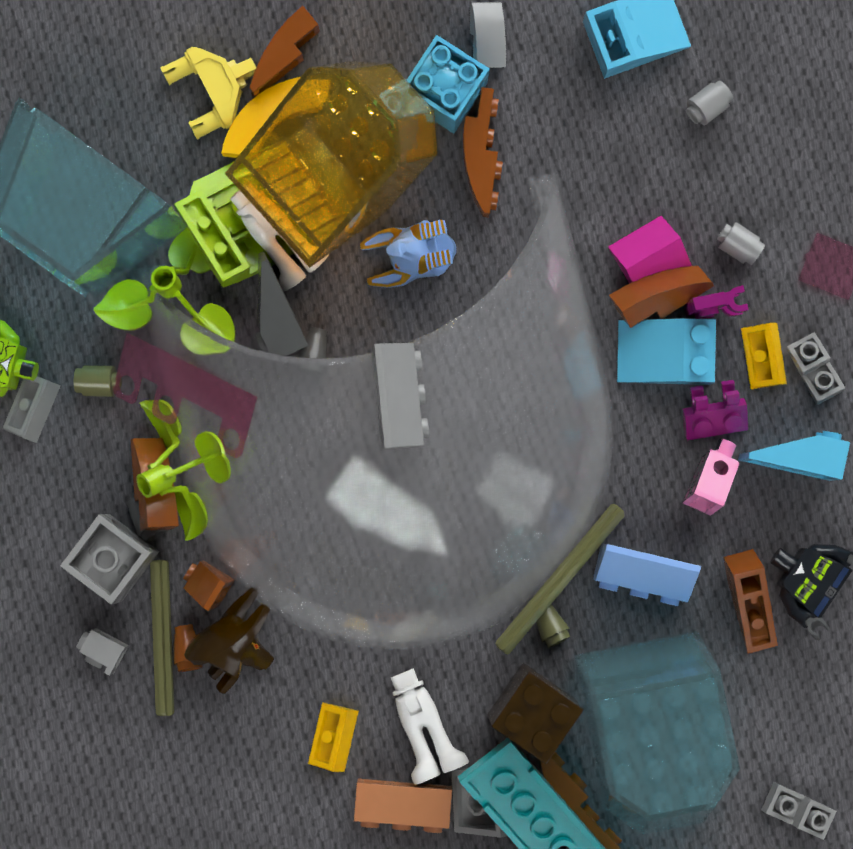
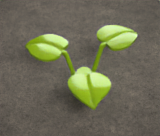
(128, 301)
(161, 478)

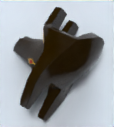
(232, 642)

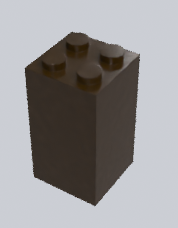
(534, 713)

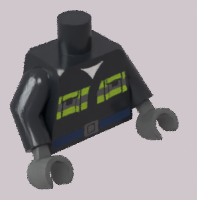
(812, 581)

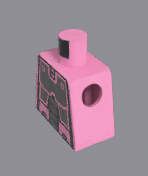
(708, 489)

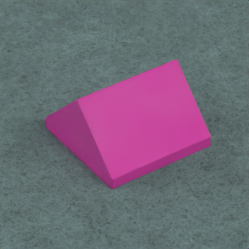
(649, 250)

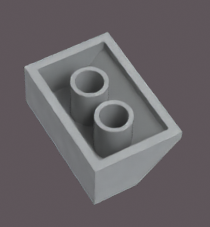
(399, 395)

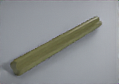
(162, 637)

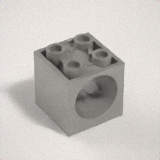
(109, 558)

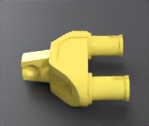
(222, 81)

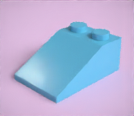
(667, 351)
(814, 456)

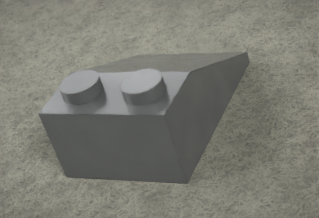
(276, 321)

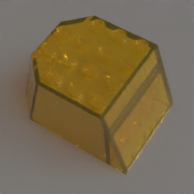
(369, 124)

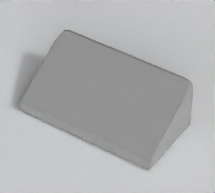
(31, 408)

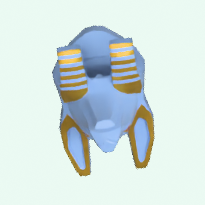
(413, 252)

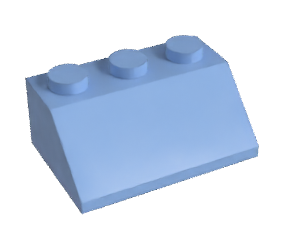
(645, 574)

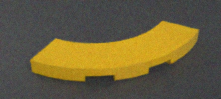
(253, 117)

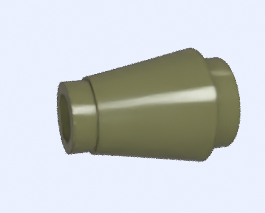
(552, 627)

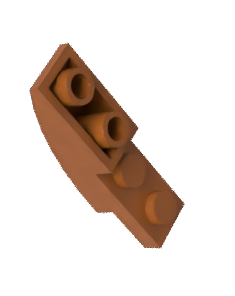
(482, 164)
(572, 792)

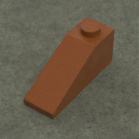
(207, 584)
(751, 600)

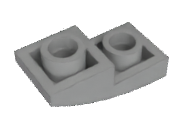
(488, 33)
(815, 369)
(798, 810)

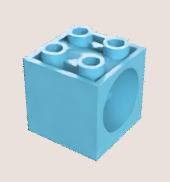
(448, 82)

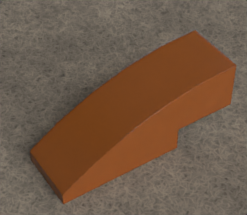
(283, 50)
(659, 293)
(157, 511)

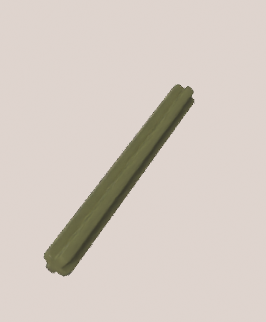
(559, 579)

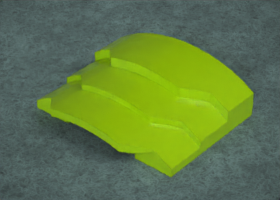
(220, 230)

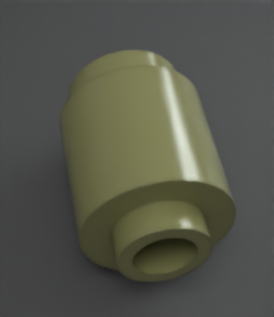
(95, 380)

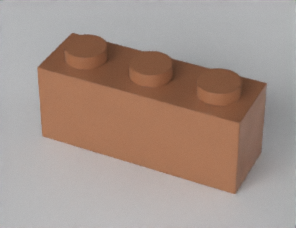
(403, 805)

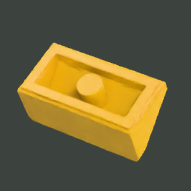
(763, 355)
(333, 737)

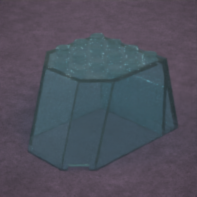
(75, 206)
(658, 730)

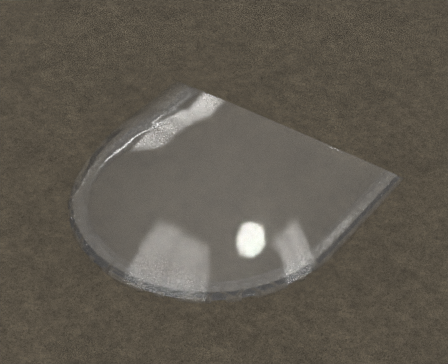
(427, 535)

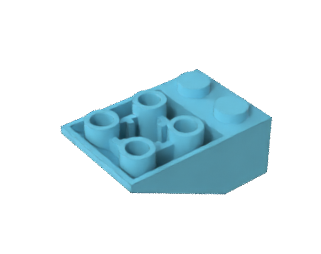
(634, 33)

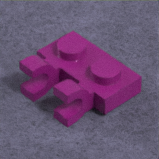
(709, 305)
(717, 418)

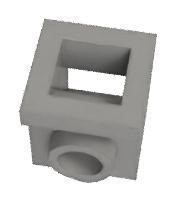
(102, 650)

